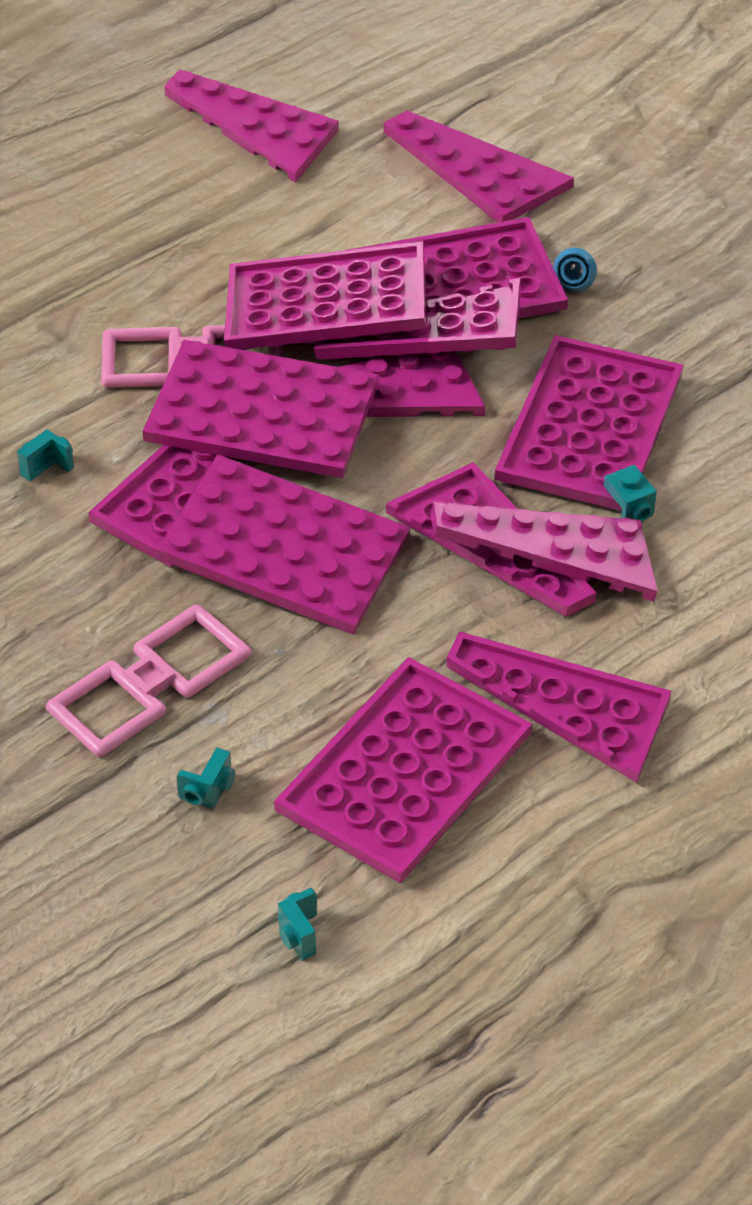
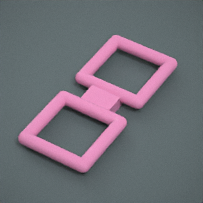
(173, 334)
(148, 679)

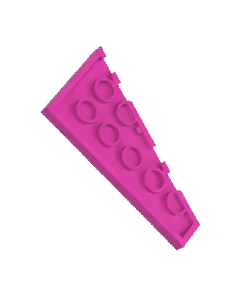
(485, 174)
(587, 707)

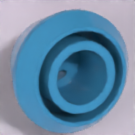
(571, 277)

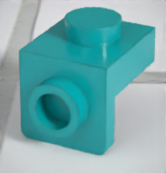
(42, 453)
(632, 493)
(208, 786)
(294, 924)

